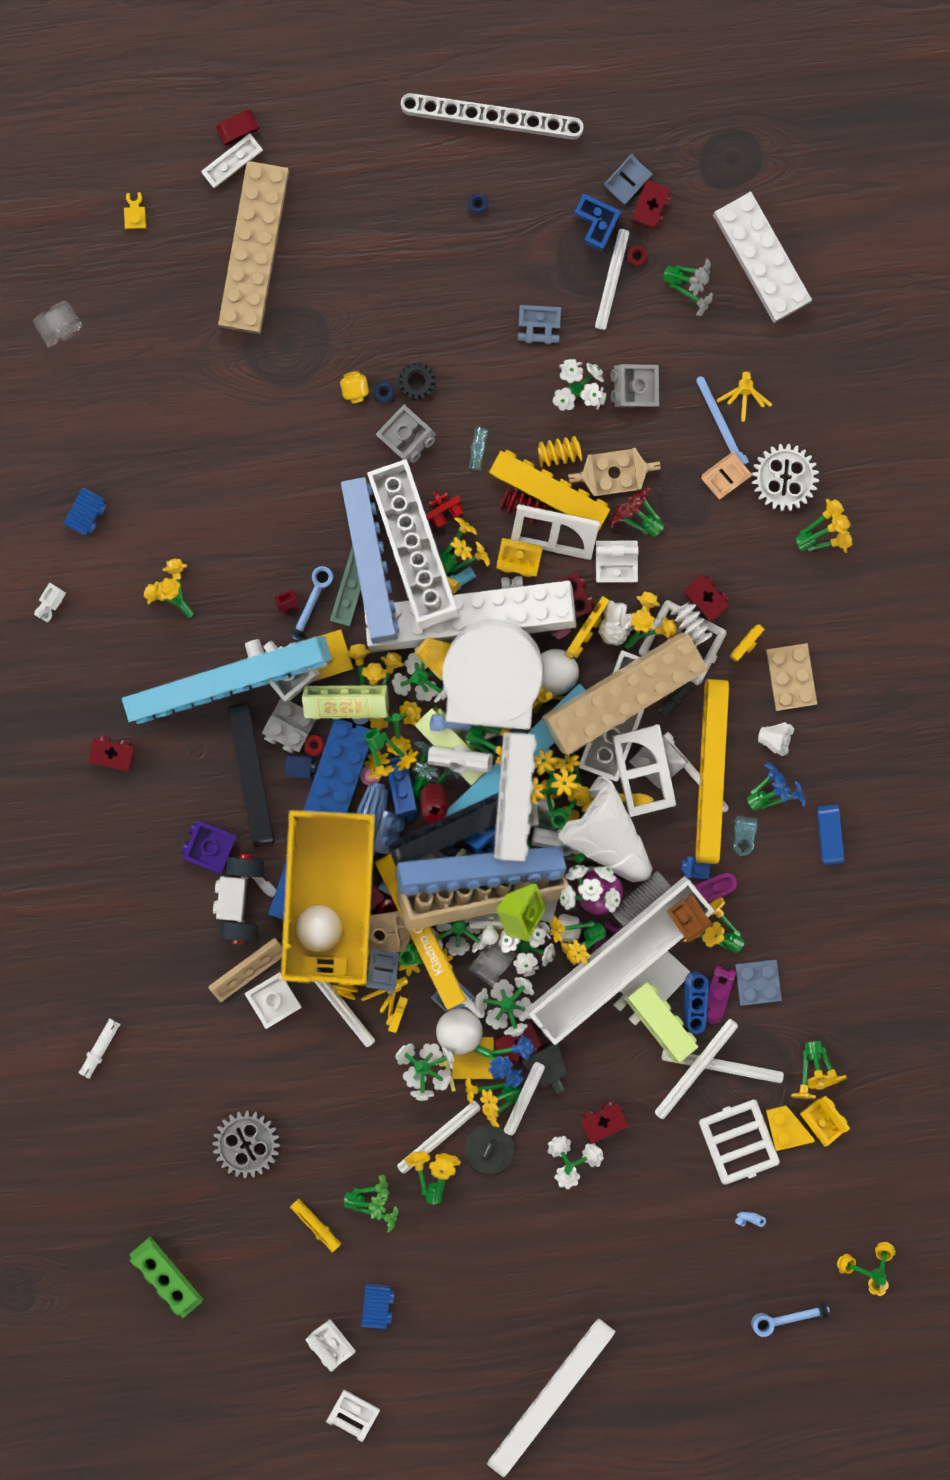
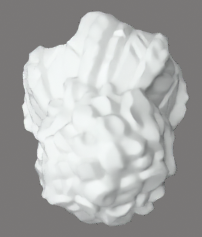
(616, 624)

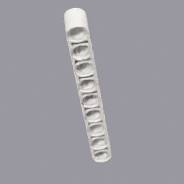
(483, 109)
(551, 1397)

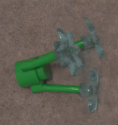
(425, 771)

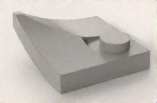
(645, 757)

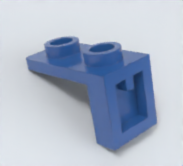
(693, 869)

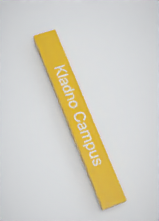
(426, 945)

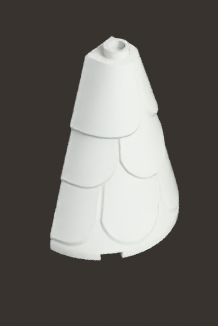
(609, 834)

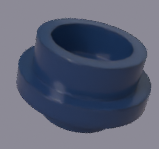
(478, 197)
(384, 385)

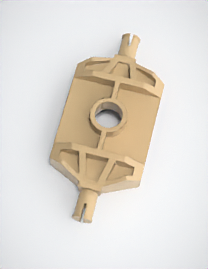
(631, 469)
(394, 929)

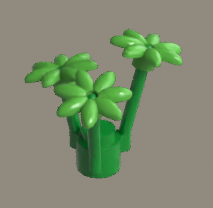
(356, 1201)

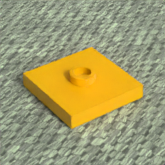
(747, 643)
(340, 661)
(473, 1064)

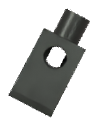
(554, 1067)

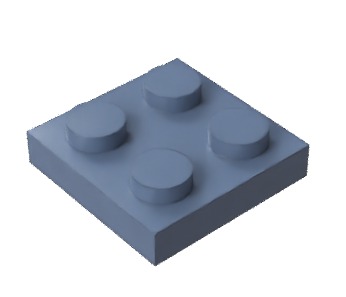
(758, 982)

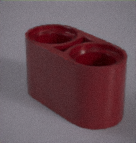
(237, 127)

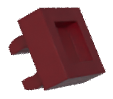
(287, 601)

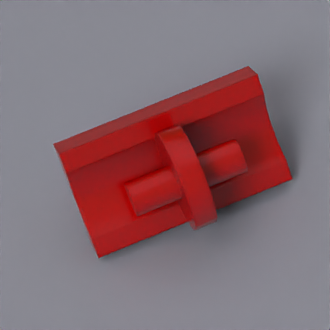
(436, 515)

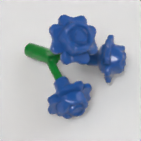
(501, 1066)

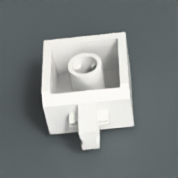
(291, 686)

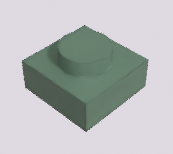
(545, 821)

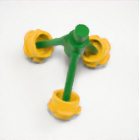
(877, 1283)

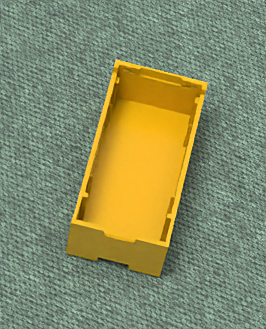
(331, 868)

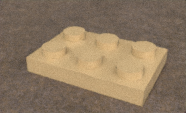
(791, 677)

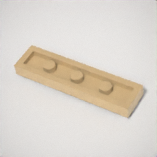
(247, 970)

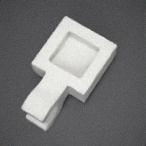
(50, 600)

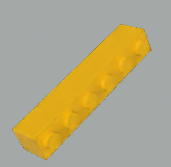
(546, 489)

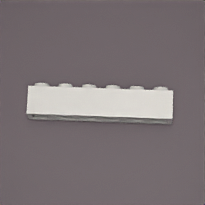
(514, 796)

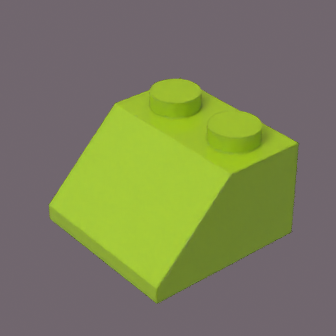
(521, 912)

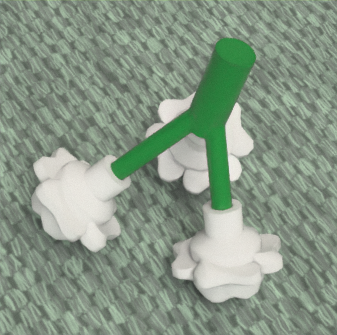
(567, 1175)

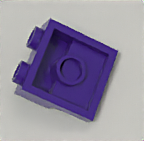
(208, 846)

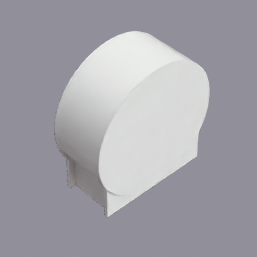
(492, 675)

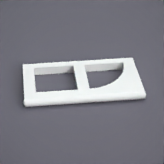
(584, 527)
(652, 739)

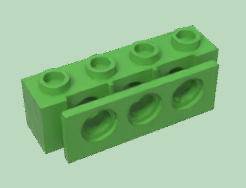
(164, 1266)

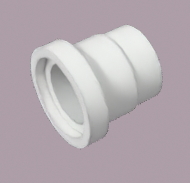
(254, 648)

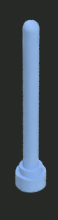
(719, 419)
(439, 723)

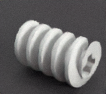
(691, 623)

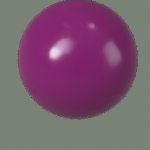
(598, 907)

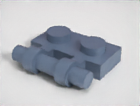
(539, 317)

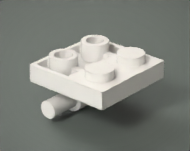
(616, 561)

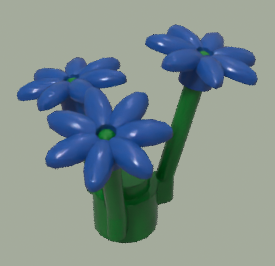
(760, 799)

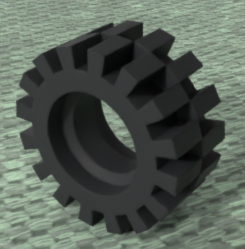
(426, 390)

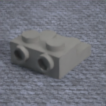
(635, 385)
(406, 435)
(288, 726)

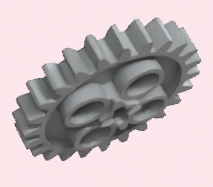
(229, 1152)

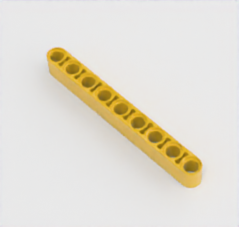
(712, 771)

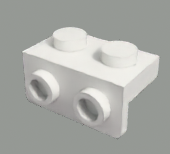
(330, 1345)

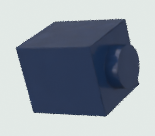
(299, 767)

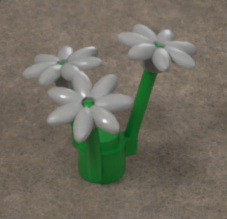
(676, 275)

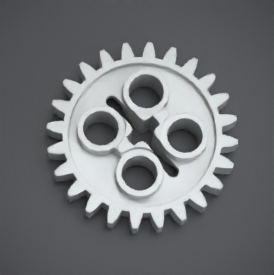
(803, 480)

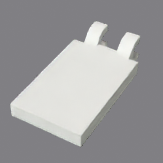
(664, 974)

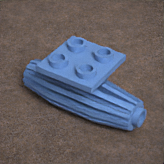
(386, 824)

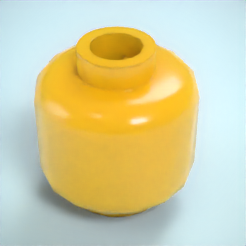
(354, 386)

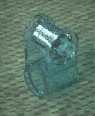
(744, 830)

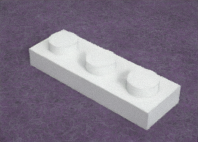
(231, 161)

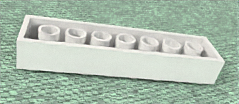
(413, 544)

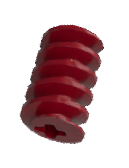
(511, 501)
(433, 802)

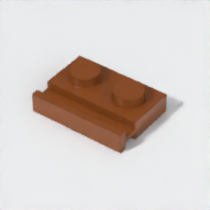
(689, 918)

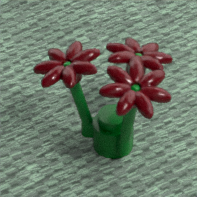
(650, 523)

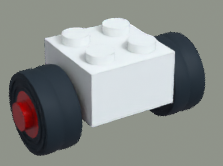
(232, 898)

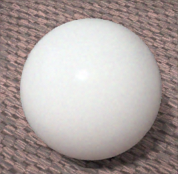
(558, 672)
(319, 928)
(459, 1031)

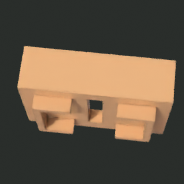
(733, 468)

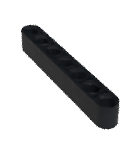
(251, 775)
(445, 831)

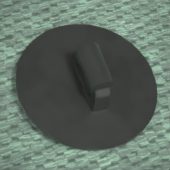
(489, 1149)

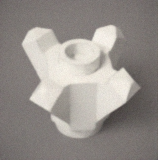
(776, 737)

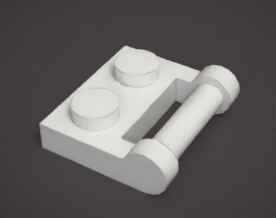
(355, 1409)

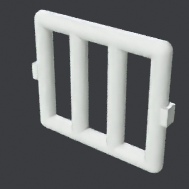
(711, 655)
(713, 1140)

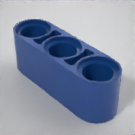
(830, 834)
(700, 1010)

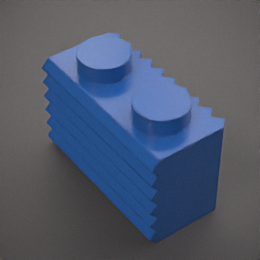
(85, 511)
(376, 1306)

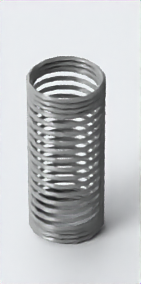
(642, 899)

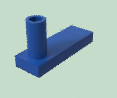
(402, 791)

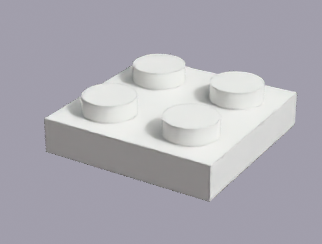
(273, 1000)

